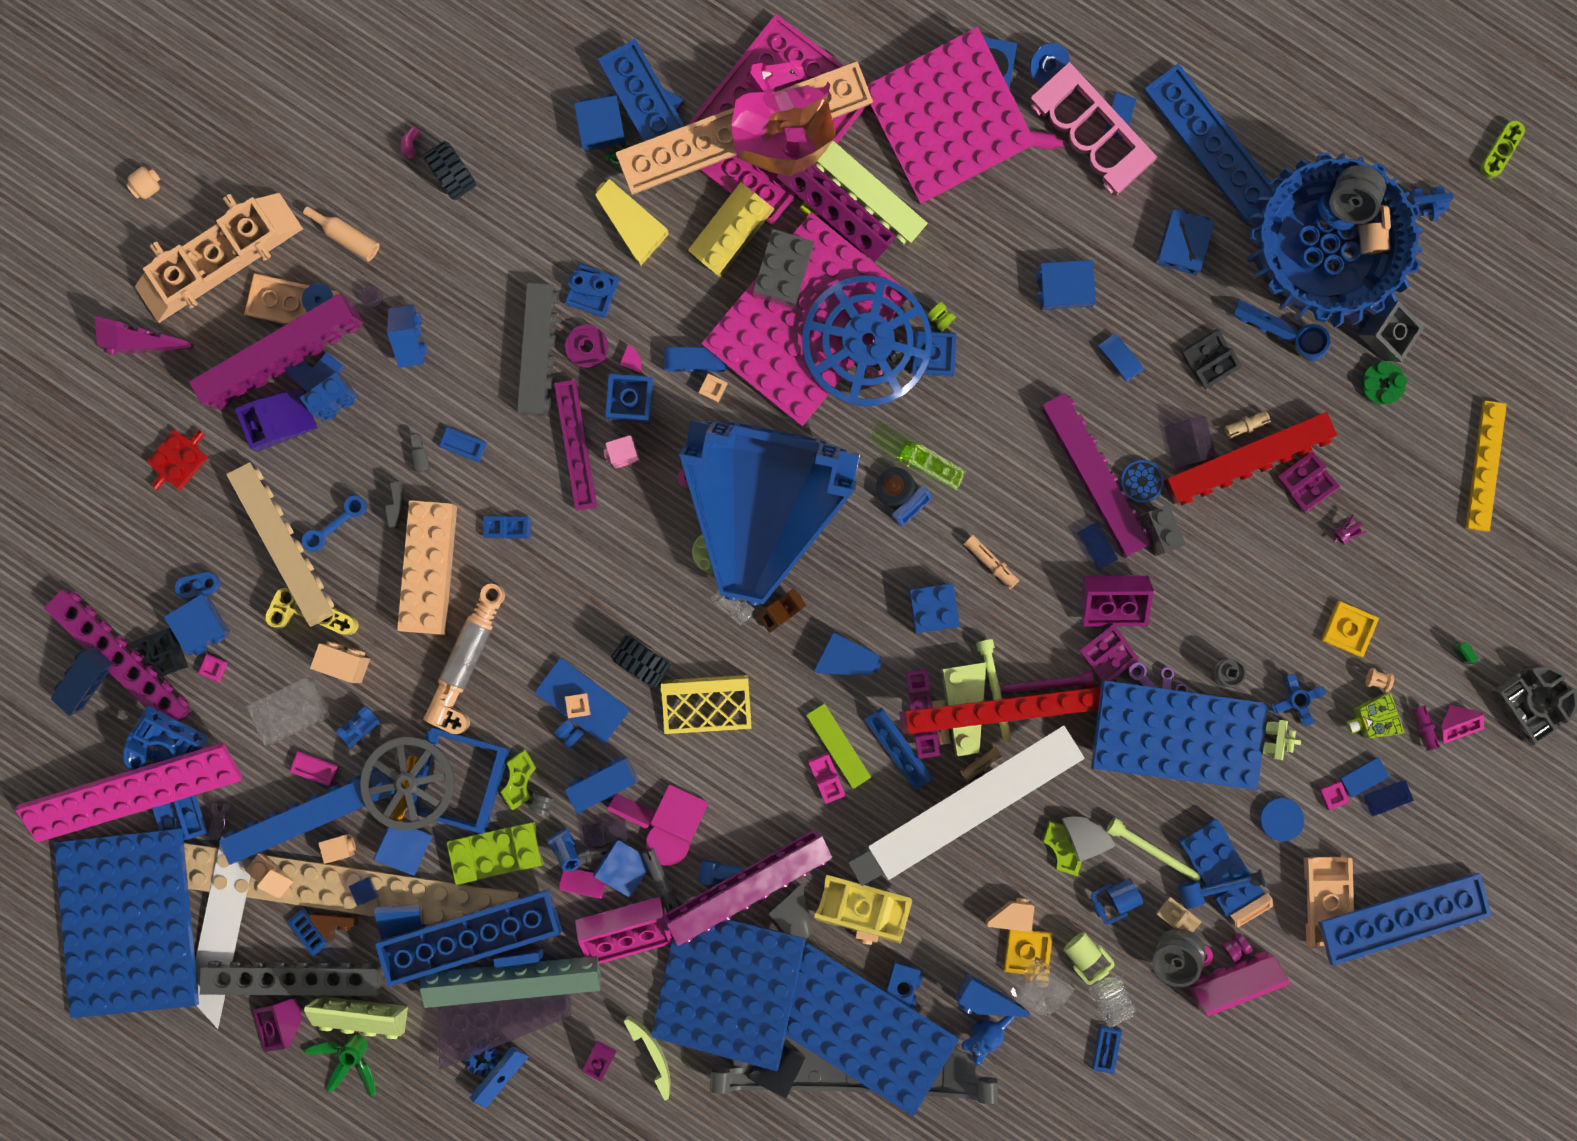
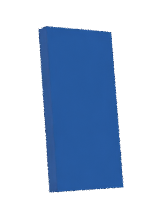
(604, 708)

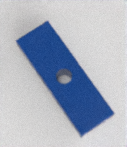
(1265, 321)
(498, 1076)

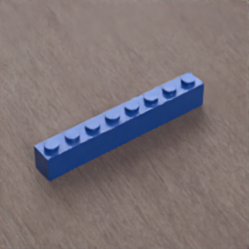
(300, 818)

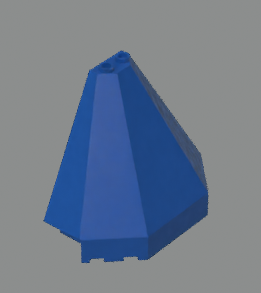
(762, 500)

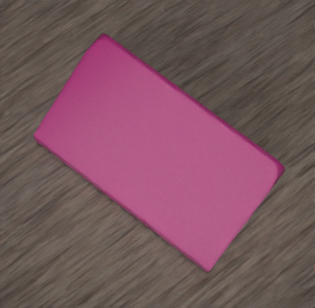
(631, 811)
(582, 883)

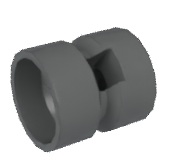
(1229, 673)

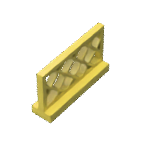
(700, 686)

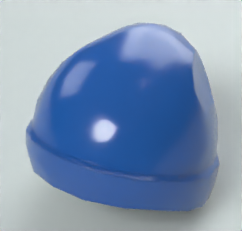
(1312, 342)

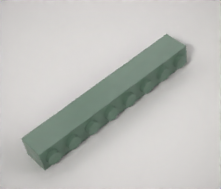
(511, 982)

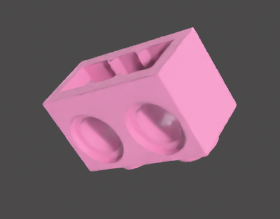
(621, 452)

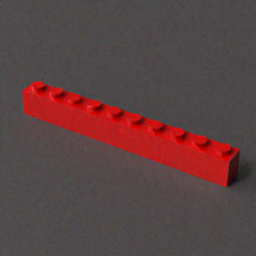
(999, 710)

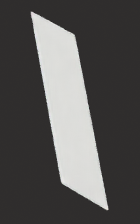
(220, 931)

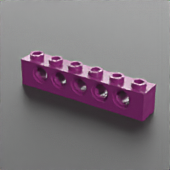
(840, 211)

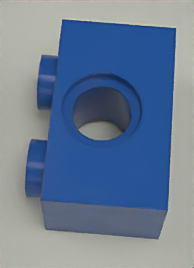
(904, 973)

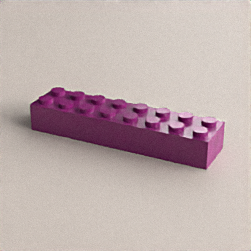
(276, 352)

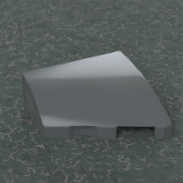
(793, 914)

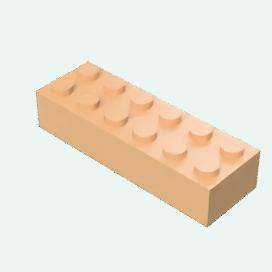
(427, 567)

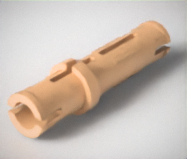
(997, 567)

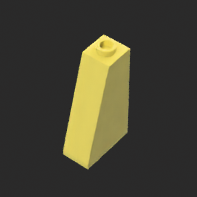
(633, 223)

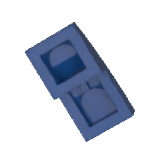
(1121, 357)
(507, 527)

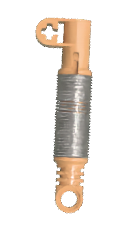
(462, 662)

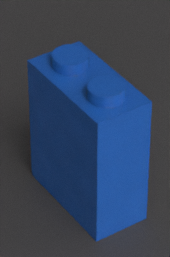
(1066, 285)

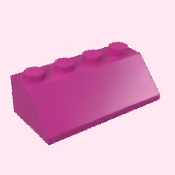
(624, 931)
(1238, 984)

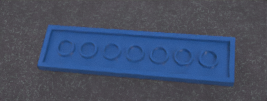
(1209, 140)
(1404, 919)

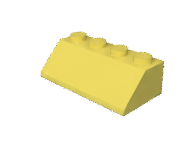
(731, 229)

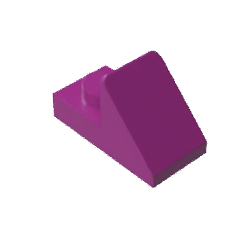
(599, 1061)

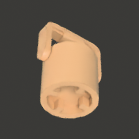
(1375, 236)

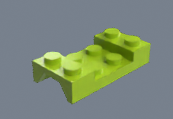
(494, 853)

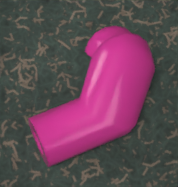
(407, 142)

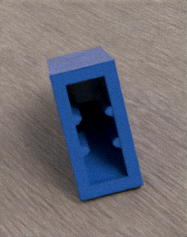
(847, 658)

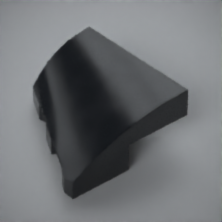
(162, 652)
(782, 1079)

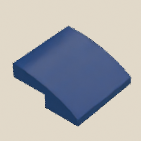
(181, 814)

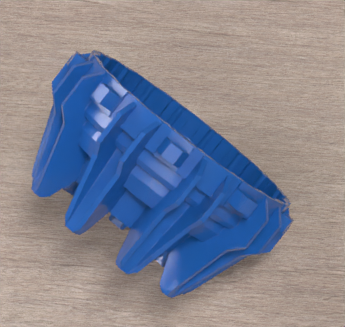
(1358, 281)

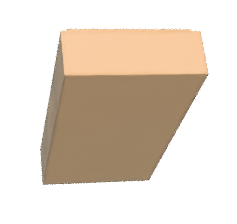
(1252, 910)

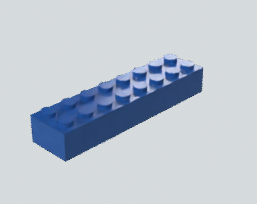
(468, 937)

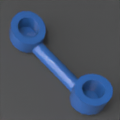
(315, 540)

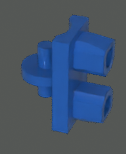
(1432, 204)
(358, 726)

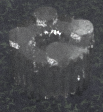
(1112, 1001)

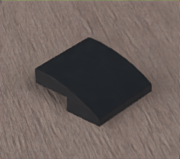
(1211, 359)

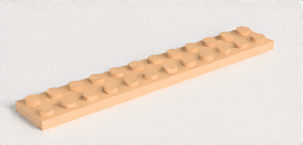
(713, 140)

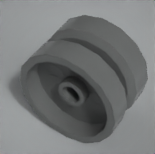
(1357, 194)
(1179, 957)

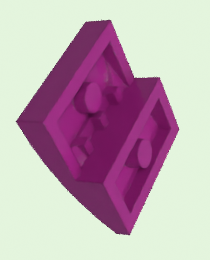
(1308, 482)
(1109, 654)

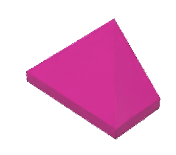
(1460, 723)

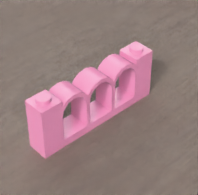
(1058, 89)

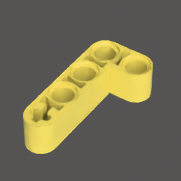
(288, 610)

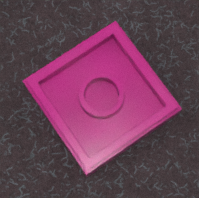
(679, 813)

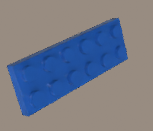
(640, 91)

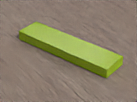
(838, 746)

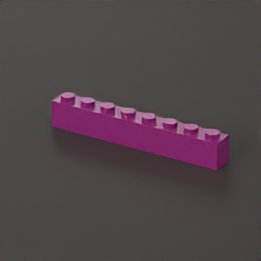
(1095, 475)
(747, 887)

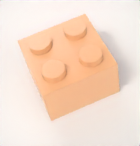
(340, 663)

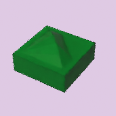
(1465, 653)

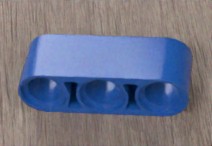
(691, 360)

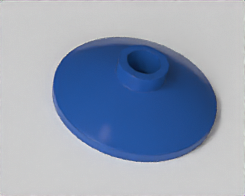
(1057, 57)

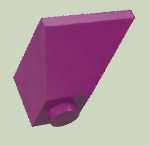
(278, 1023)

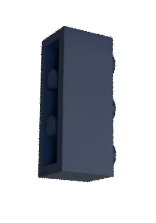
(81, 681)

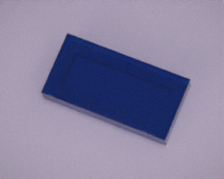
(1097, 545)
(1388, 798)

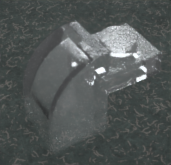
(738, 610)

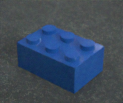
(601, 784)

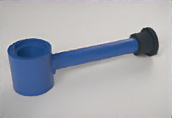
(1193, 895)

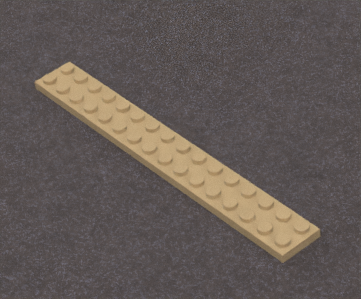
(328, 886)

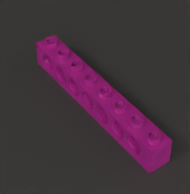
(60, 610)

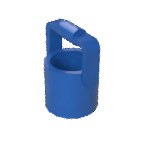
(1123, 897)

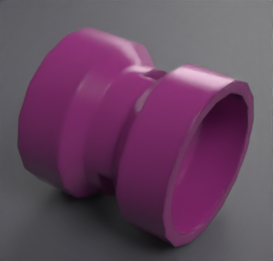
(1237, 947)

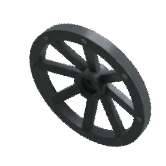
(414, 782)

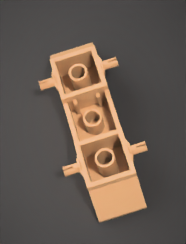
(233, 243)

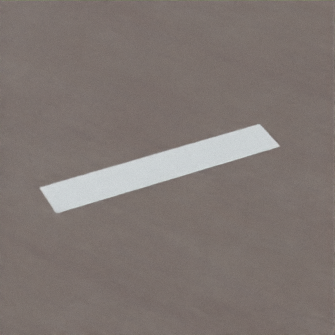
(976, 802)

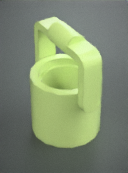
(1086, 953)

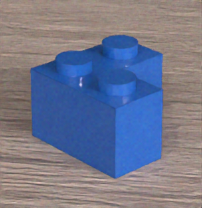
(405, 334)

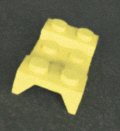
(864, 909)

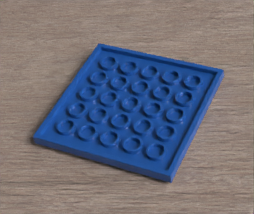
(731, 992)

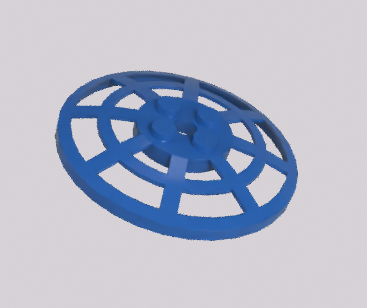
(856, 350)

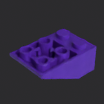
(275, 419)

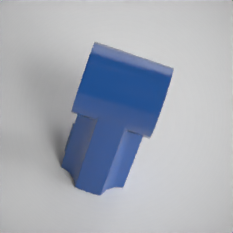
(563, 847)
(715, 872)

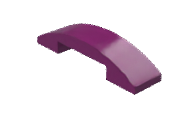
(920, 698)

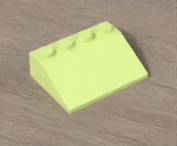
(357, 1015)

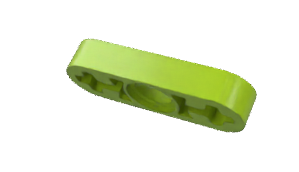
(1510, 144)

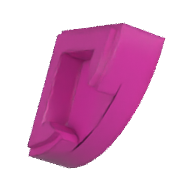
(631, 360)

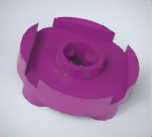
(577, 339)

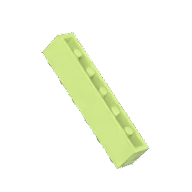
(871, 194)

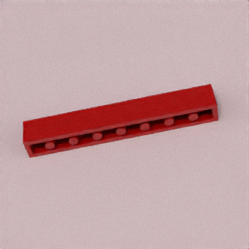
(1250, 458)

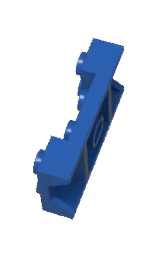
(1218, 863)

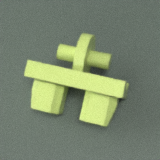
(1279, 729)

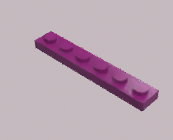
(575, 445)

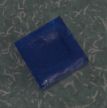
(363, 891)

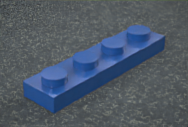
(898, 748)

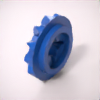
(483, 1069)

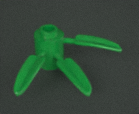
(349, 1055)

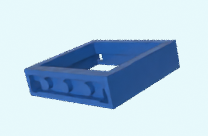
(492, 788)

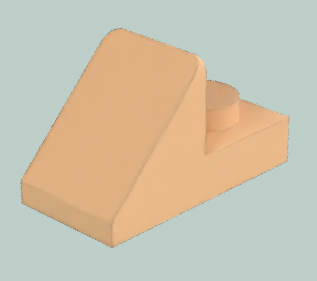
(269, 876)

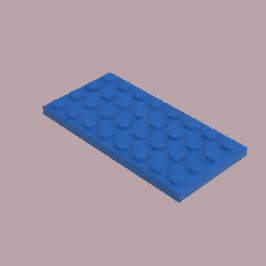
(1179, 735)
(866, 1031)

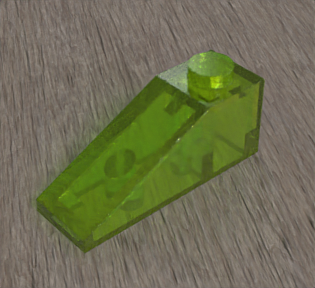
(930, 464)

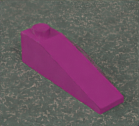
(122, 338)

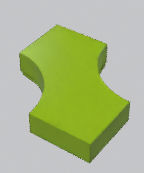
(517, 788)
(1065, 856)

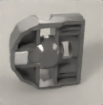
(1515, 691)

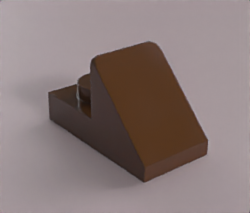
(327, 922)

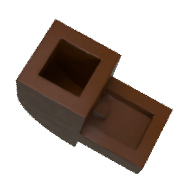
(781, 610)

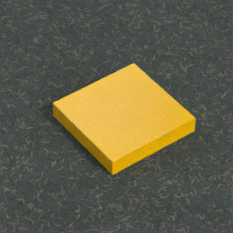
(1350, 629)
(1024, 947)

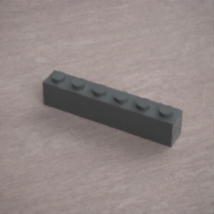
(536, 349)

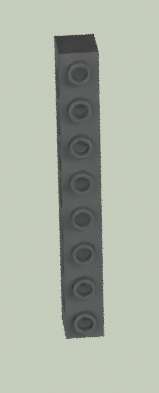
(213, 984)

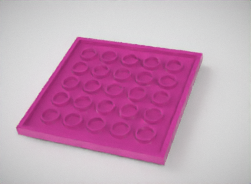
(949, 115)

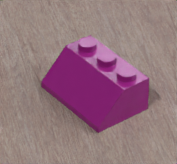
(1116, 600)

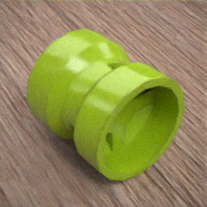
(945, 320)

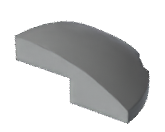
(1086, 837)

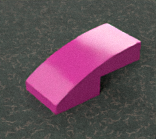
(826, 778)

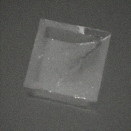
(1042, 988)

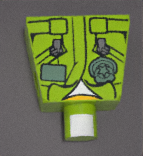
(1376, 718)

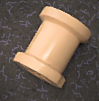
(1386, 683)

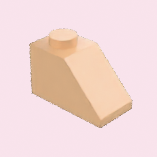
(1013, 916)

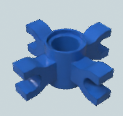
(1294, 689)

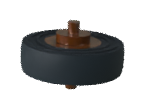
(895, 486)

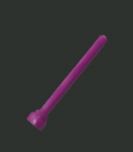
(1085, 679)

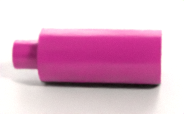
(1046, 140)

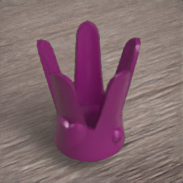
(1347, 531)

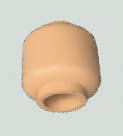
(143, 183)

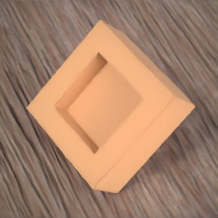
(713, 388)
(577, 705)

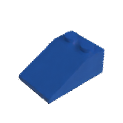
(985, 1000)

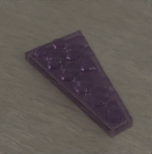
(478, 1027)

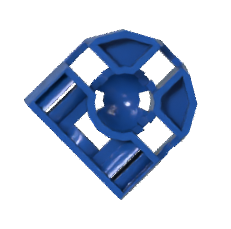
(165, 747)

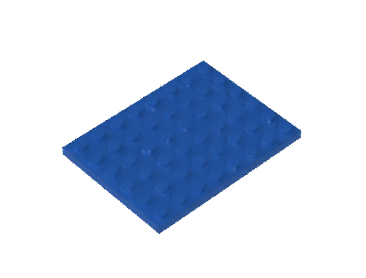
(126, 923)

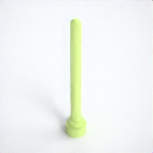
(986, 649)
(1117, 828)

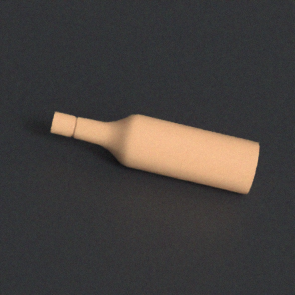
(345, 234)

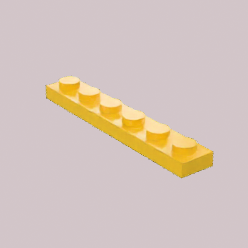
(1486, 466)

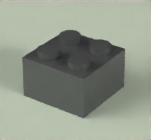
(1392, 332)

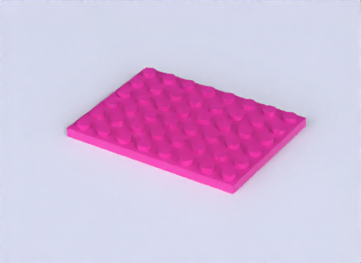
(774, 45)
(765, 338)

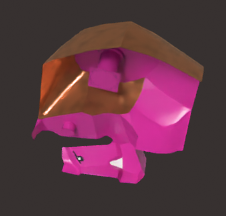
(782, 129)

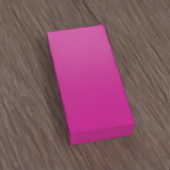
(314, 768)

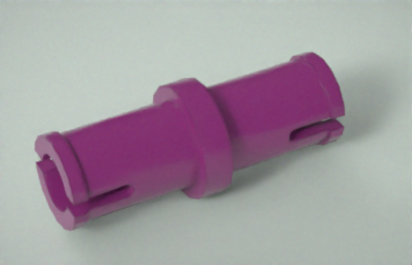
(1426, 728)

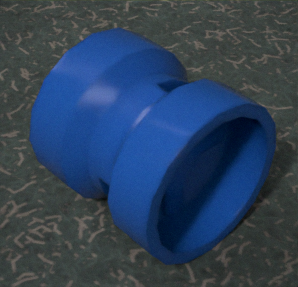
(566, 729)

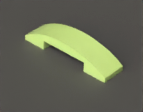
(637, 1031)

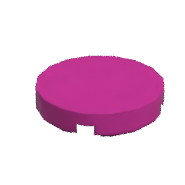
(668, 848)

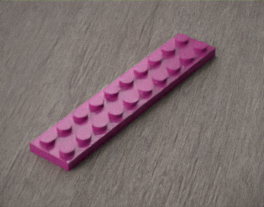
(129, 792)

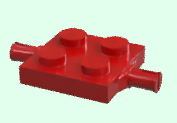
(177, 459)

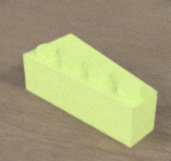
(963, 686)

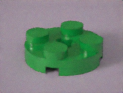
(1395, 380)

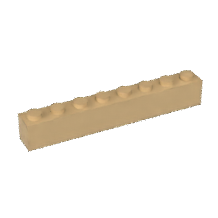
(280, 544)

